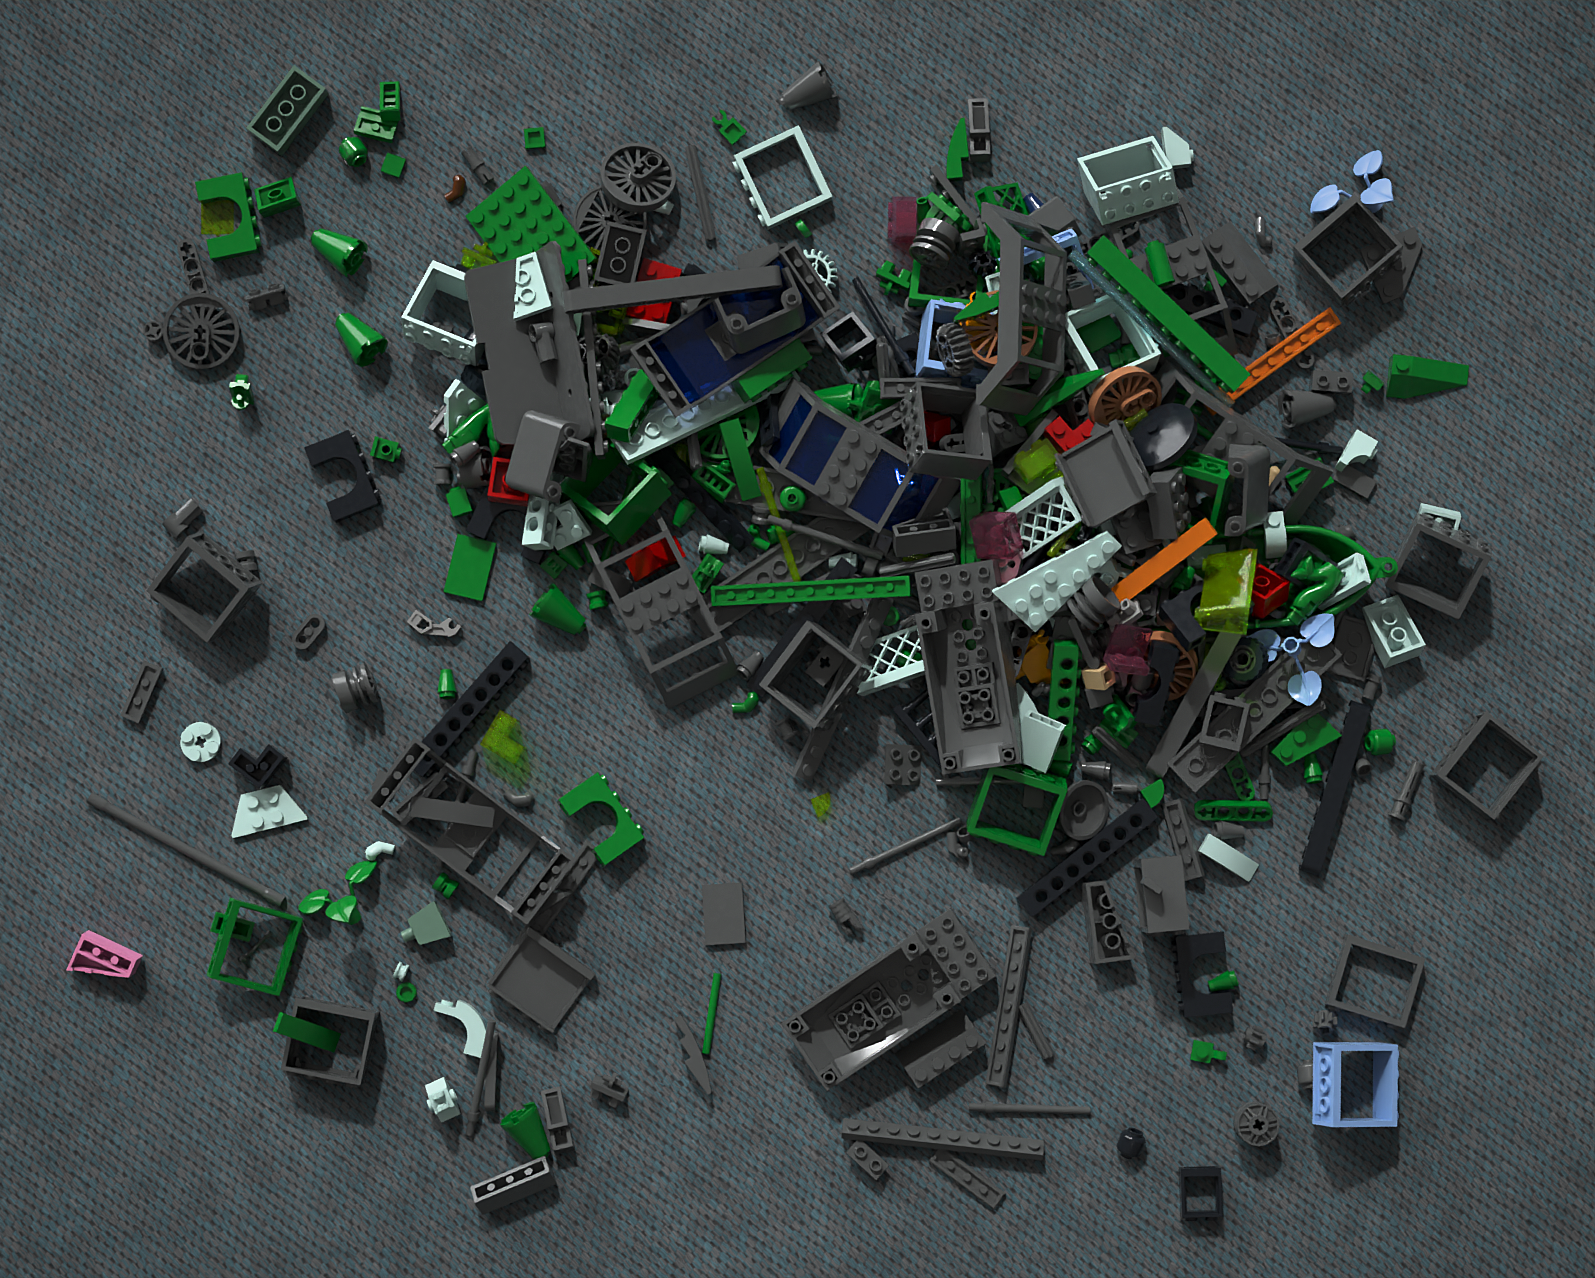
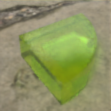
(821, 804)

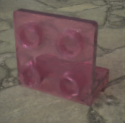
(1127, 649)

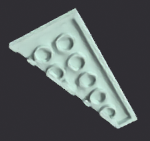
(1048, 586)

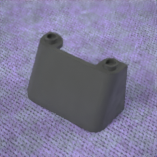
(536, 454)
(1253, 465)

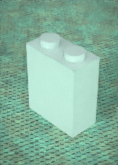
(1039, 740)

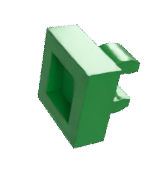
(1221, 280)
(1372, 381)
(553, 565)

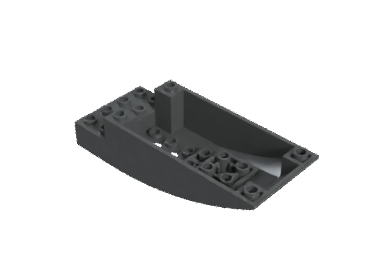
(969, 689)
(871, 1009)

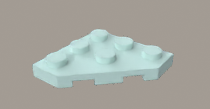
(459, 405)

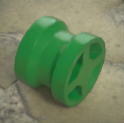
(597, 600)

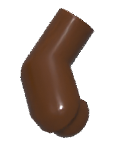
(458, 189)

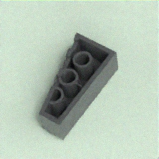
(1103, 925)

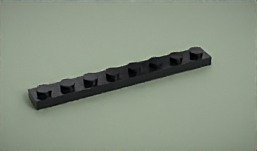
(704, 501)
(812, 612)

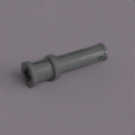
(1403, 800)

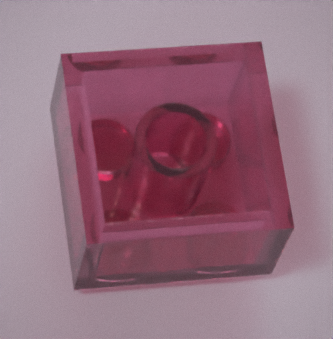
(903, 216)
(996, 535)

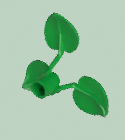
(344, 909)

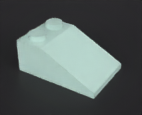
(1392, 631)

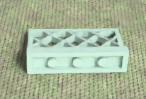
(1034, 501)
(896, 676)

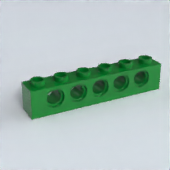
(1064, 650)

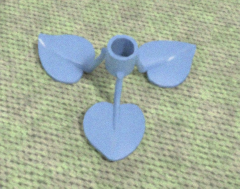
(1375, 195)
(1320, 632)

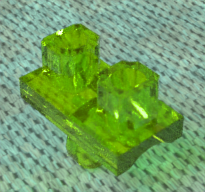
(470, 256)

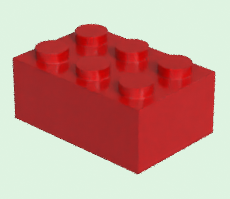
(653, 271)

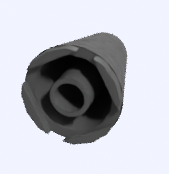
(809, 88)
(1303, 406)

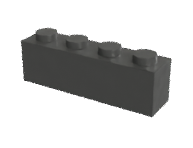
(513, 1185)

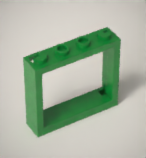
(922, 300)
(284, 964)

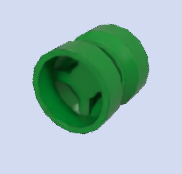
(441, 883)

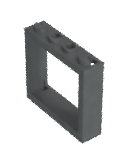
(1356, 1011)

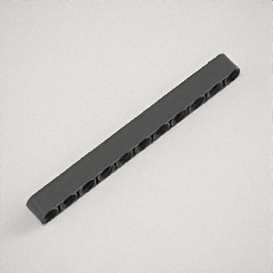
(672, 289)

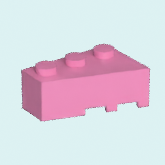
(103, 956)

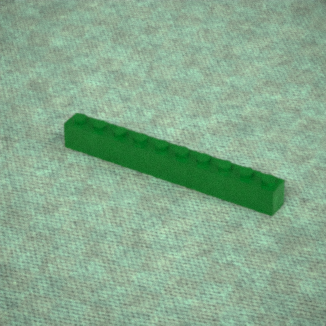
(1167, 315)

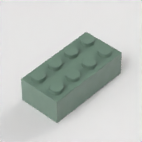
(287, 110)

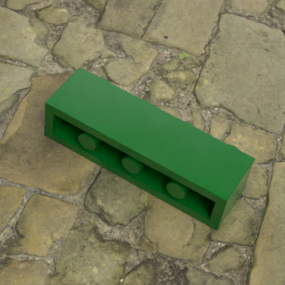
(771, 371)
(631, 409)

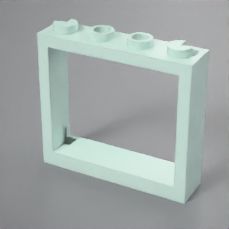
(756, 201)

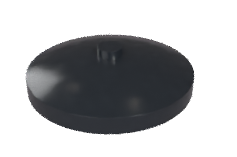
(1164, 435)

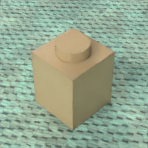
(1098, 678)

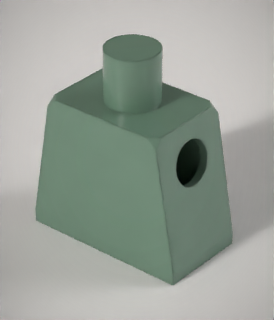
(427, 925)

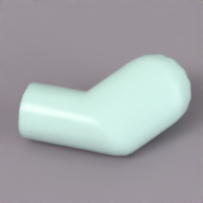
(378, 847)

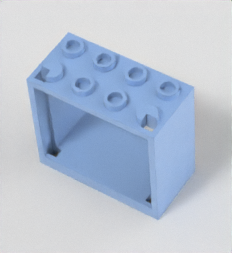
(941, 312)
(1328, 1084)

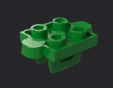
(944, 207)

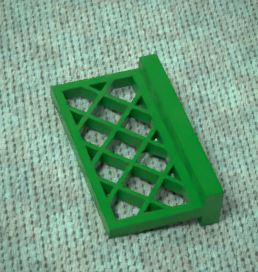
(986, 195)

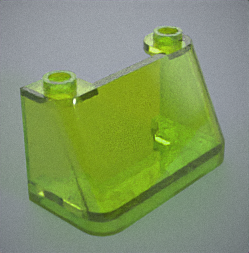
(1227, 591)

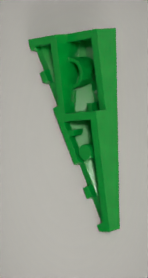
(1058, 394)

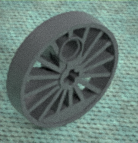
(637, 176)
(584, 208)
(200, 300)

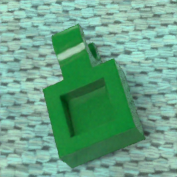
(1204, 1051)

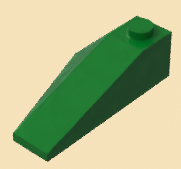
(1420, 376)

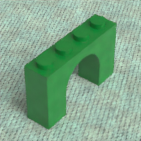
(244, 239)
(596, 791)

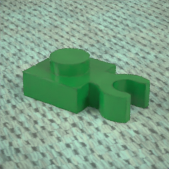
(731, 129)

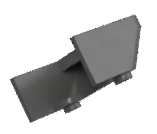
(747, 337)

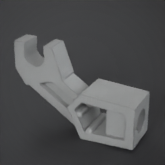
(434, 629)

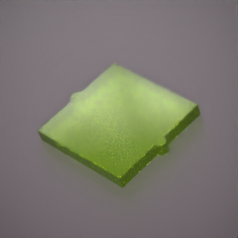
(217, 217)

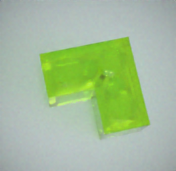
(1036, 461)
(498, 738)

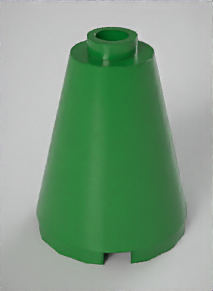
(340, 250)
(360, 339)
(838, 397)
(558, 611)
(527, 1130)

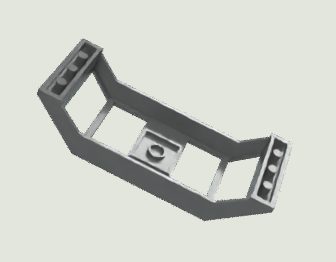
(1187, 262)
(1026, 303)
(1241, 431)
(658, 603)
(463, 842)

